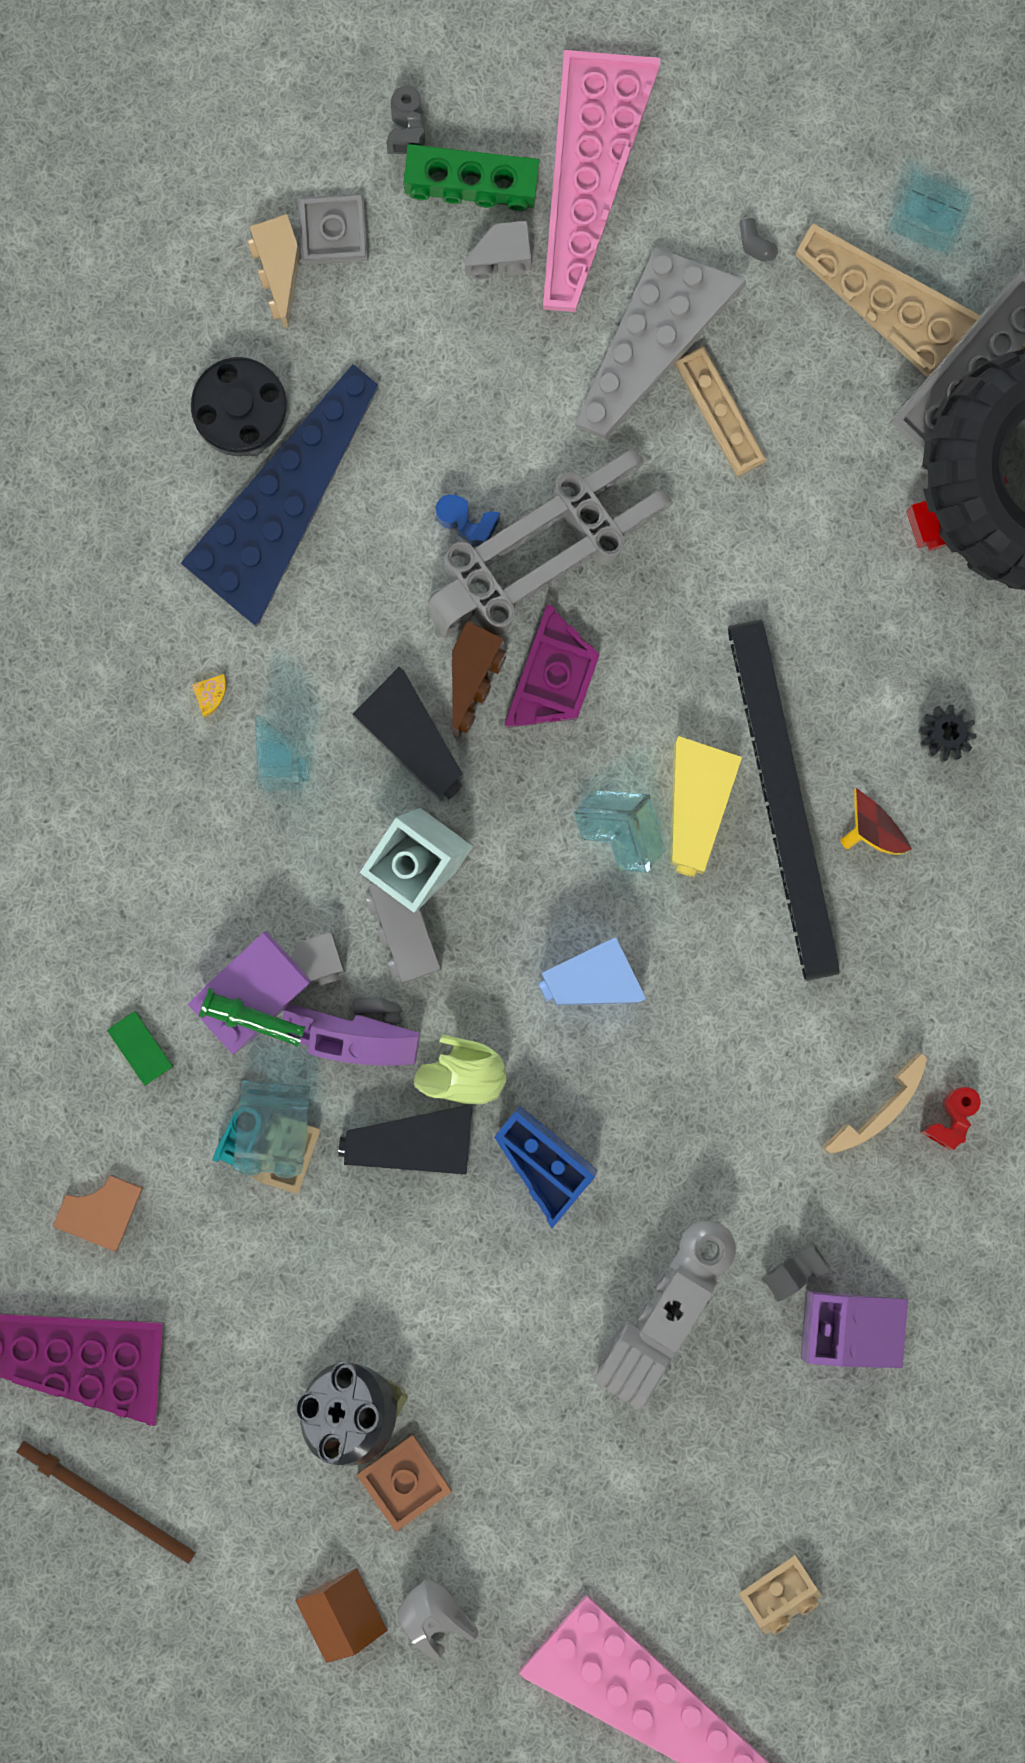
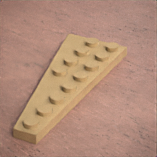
(903, 310)

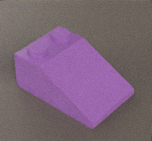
(263, 980)

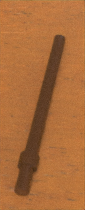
(50, 1465)

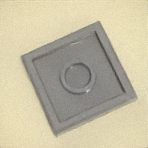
(332, 229)

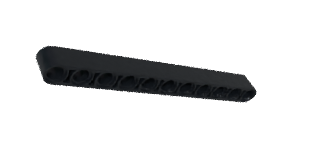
(785, 801)

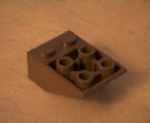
(473, 661)

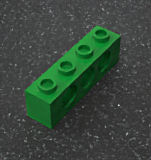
(457, 164)

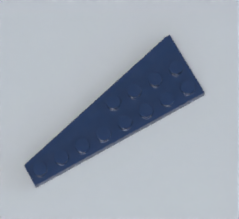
(260, 531)

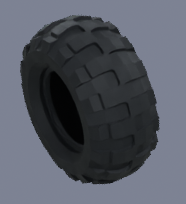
(967, 470)

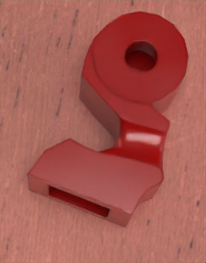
(958, 1106)

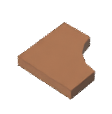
(102, 1215)

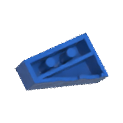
(545, 1163)

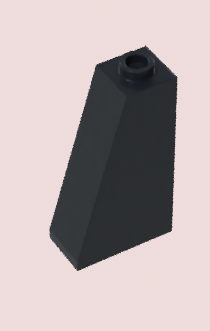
(407, 732)
(417, 1143)

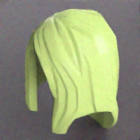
(466, 1075)

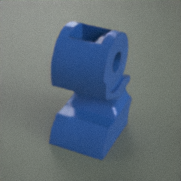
(453, 513)

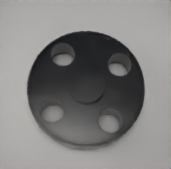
(239, 406)
(347, 1414)

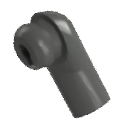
(755, 245)
(378, 1005)

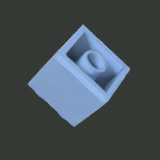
(593, 978)

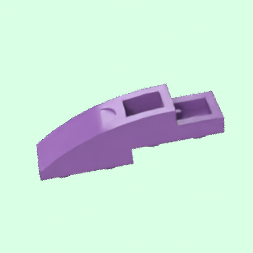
(354, 1041)

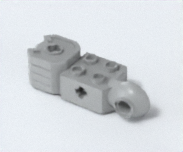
(643, 1351)

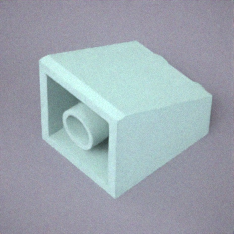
(415, 858)

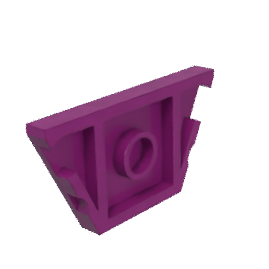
(554, 675)

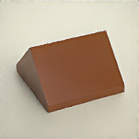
(342, 1616)

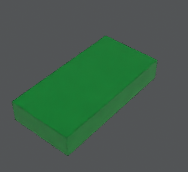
(140, 1048)

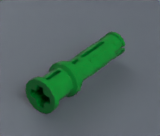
(235, 1013)

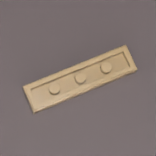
(720, 411)

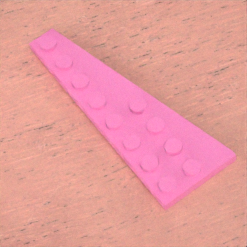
(597, 127)
(621, 1683)

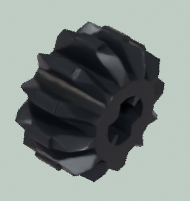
(959, 733)

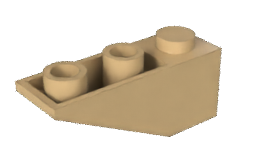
(279, 255)

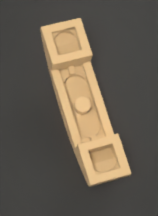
(909, 1079)

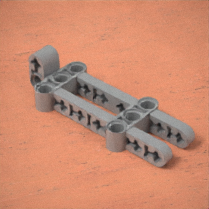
(457, 602)

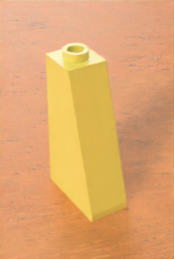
(699, 798)

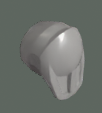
(431, 1610)

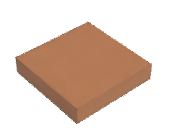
(404, 1482)

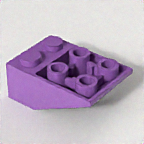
(854, 1330)

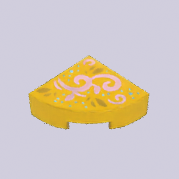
(210, 694)

